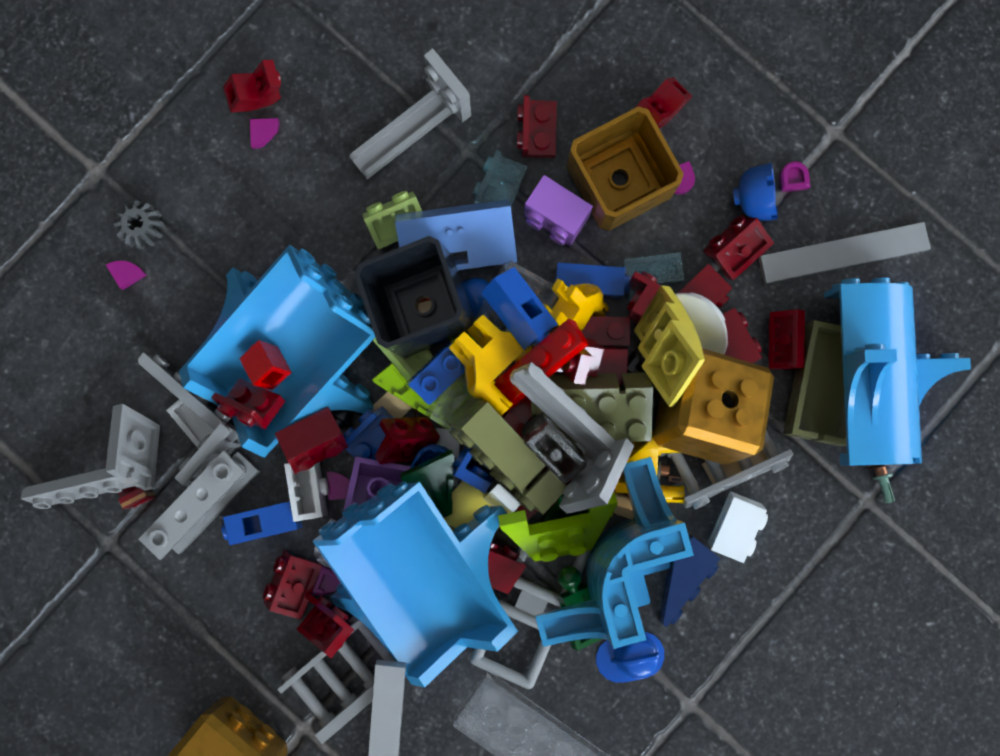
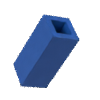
(608, 278)
(519, 308)
(259, 523)

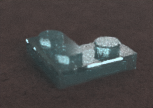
(664, 267)

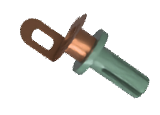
(882, 476)

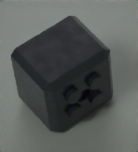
(399, 281)

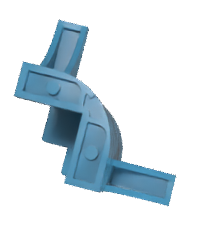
(311, 322)
(883, 372)
(619, 565)
(417, 579)

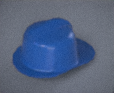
(630, 661)

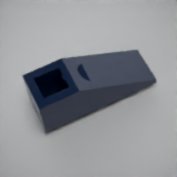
(684, 580)

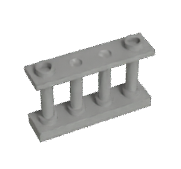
(699, 498)
(199, 504)
(351, 703)

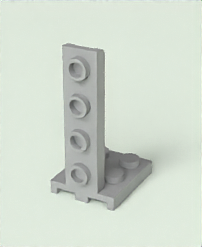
(446, 98)
(211, 446)
(603, 454)
(129, 463)

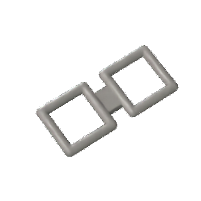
(531, 601)

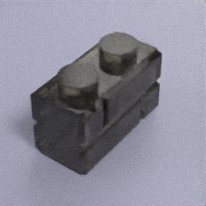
(553, 447)

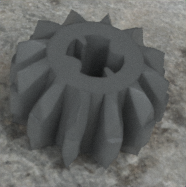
(139, 214)

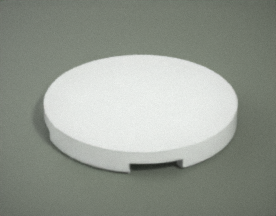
(707, 321)

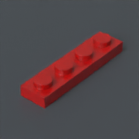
(548, 355)

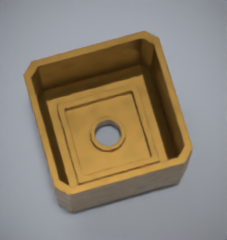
(627, 146)
(706, 427)
(230, 731)

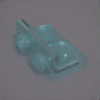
(501, 180)

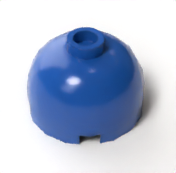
(757, 193)

